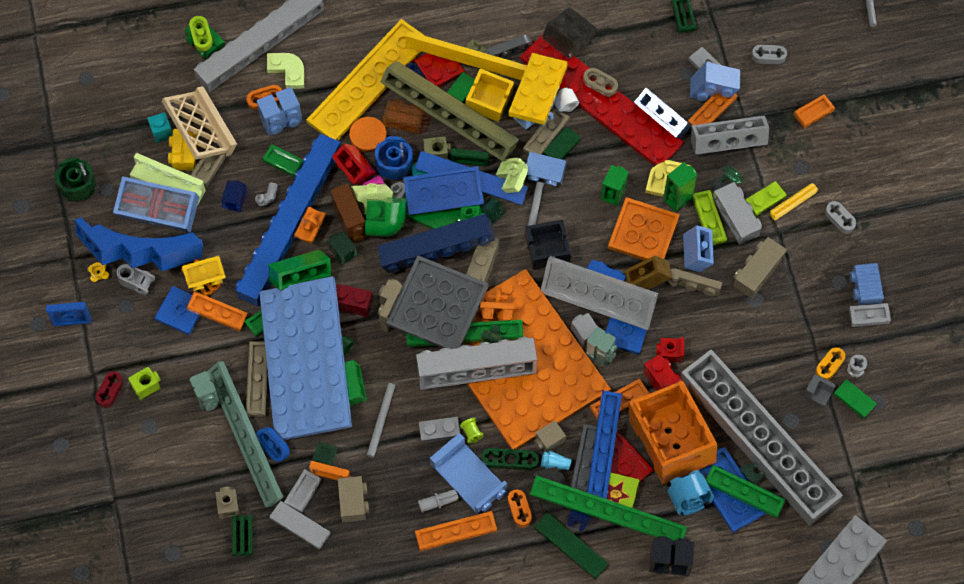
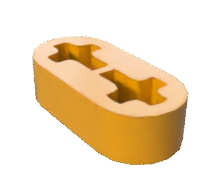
(826, 361)

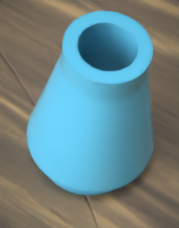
(552, 459)

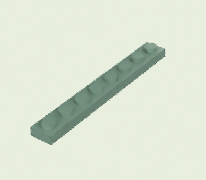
(245, 435)

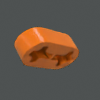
(523, 506)

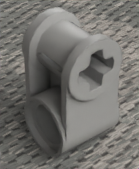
(137, 281)

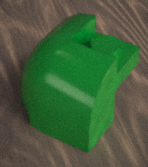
(385, 216)

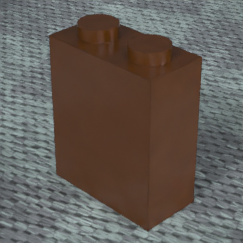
(348, 213)

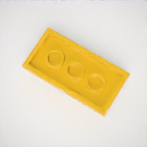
(538, 89)

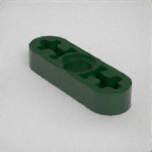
(515, 466)

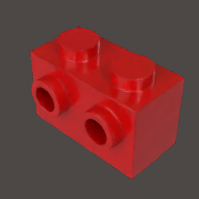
(353, 164)
(660, 373)

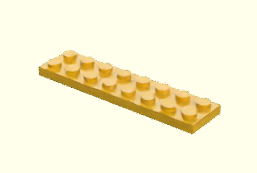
(363, 84)

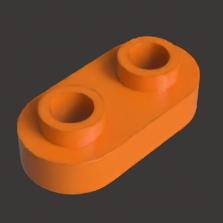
(261, 93)

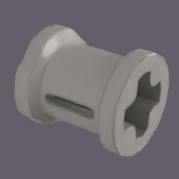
(857, 371)

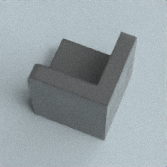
(819, 390)

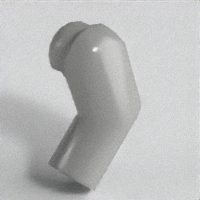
(265, 199)

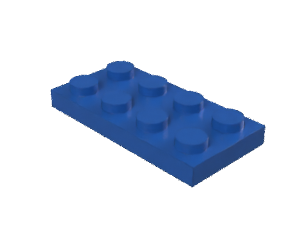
(443, 190)
(734, 512)

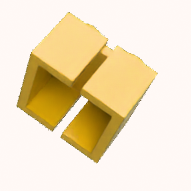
(489, 94)

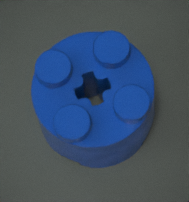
(393, 158)

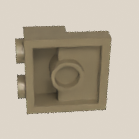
(389, 295)

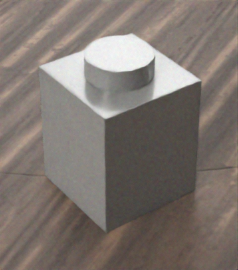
(583, 328)

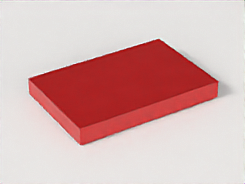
(627, 460)

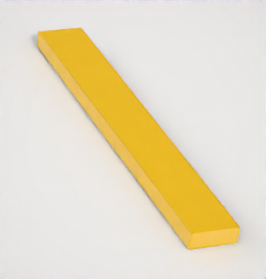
(465, 55)

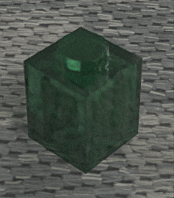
(342, 247)

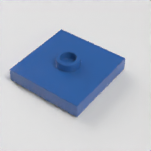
(174, 312)
(68, 314)
(628, 337)

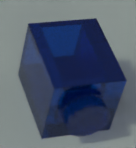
(234, 195)

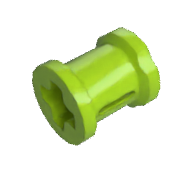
(471, 430)

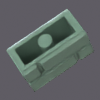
(601, 347)
(204, 391)

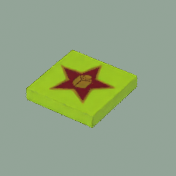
(622, 489)

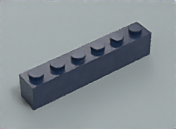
(436, 243)

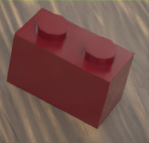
(354, 300)

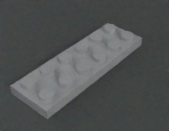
(599, 293)

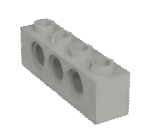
(729, 134)

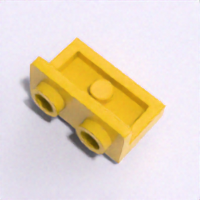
(204, 272)

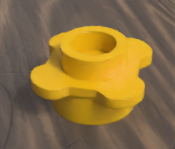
(98, 267)

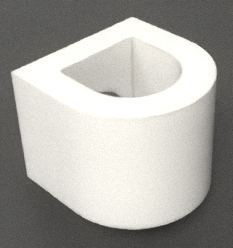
(566, 100)

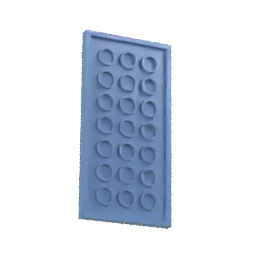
(305, 359)

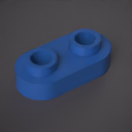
(273, 445)

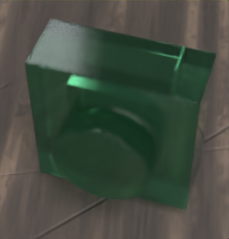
(325, 453)

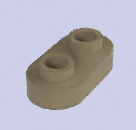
(601, 82)

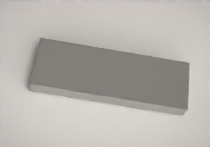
(300, 525)

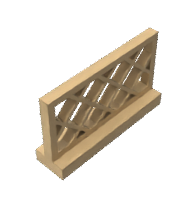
(211, 121)

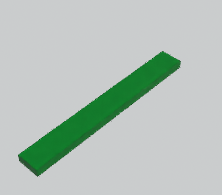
(605, 509)

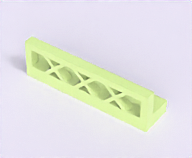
(158, 173)

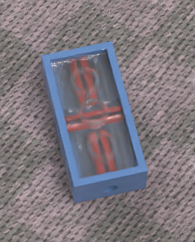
(156, 204)

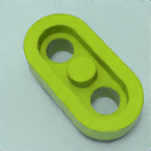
(202, 34)

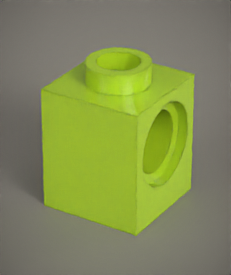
(145, 390)

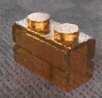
(403, 116)

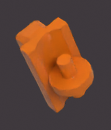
(310, 225)
(506, 308)

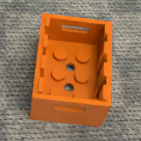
(689, 430)

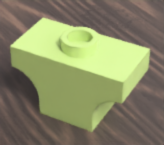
(370, 191)

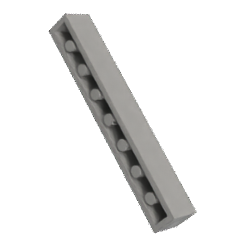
(256, 41)

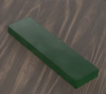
(571, 545)

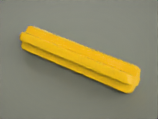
(793, 201)

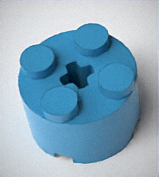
(690, 493)

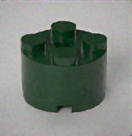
(75, 179)

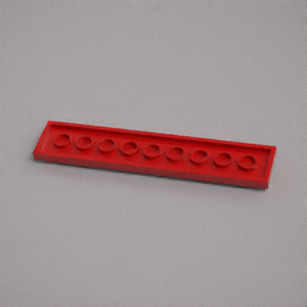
(613, 112)

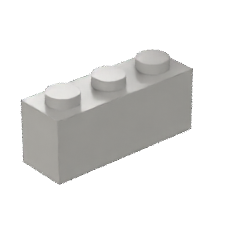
(737, 213)

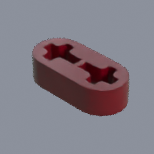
(105, 388)

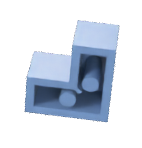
(713, 80)

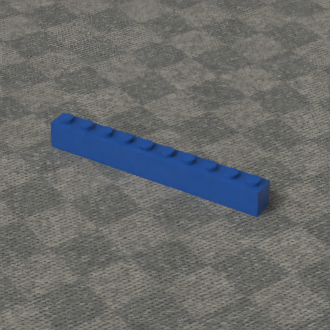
(289, 216)

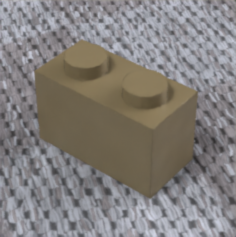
(352, 499)

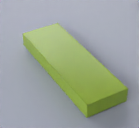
(709, 215)

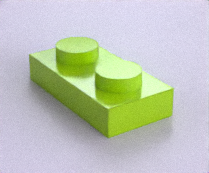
(766, 198)

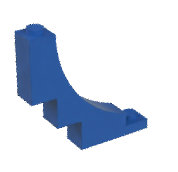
(137, 251)

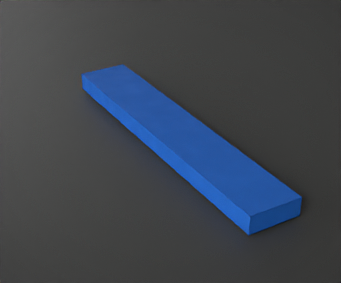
(490, 184)
(604, 443)

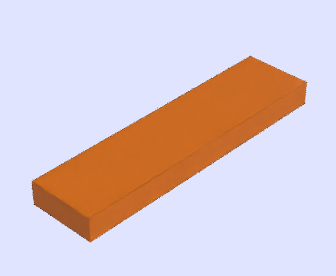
(455, 531)

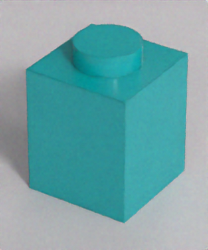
(160, 127)

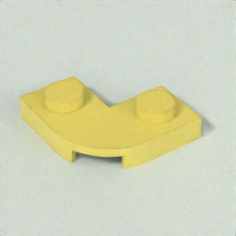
(658, 177)

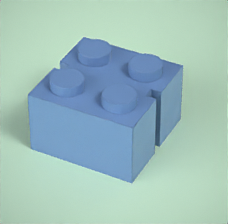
(276, 118)

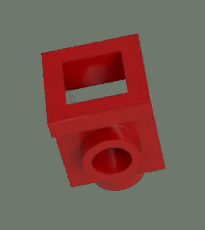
(673, 355)

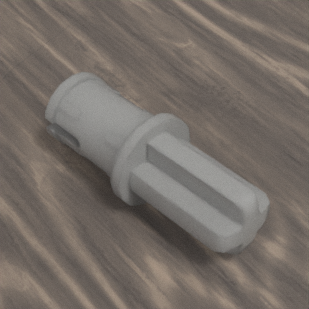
(438, 500)

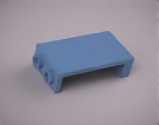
(468, 475)

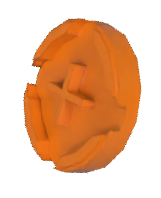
(367, 133)

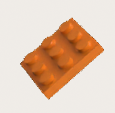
(643, 230)

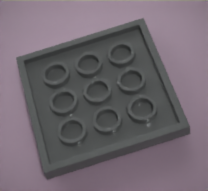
(437, 304)

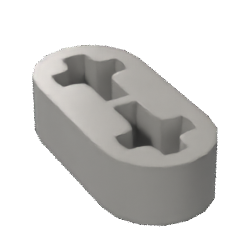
(769, 54)
(840, 217)

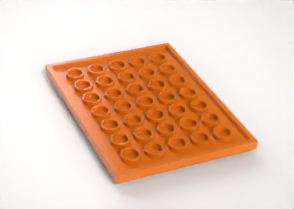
(564, 373)

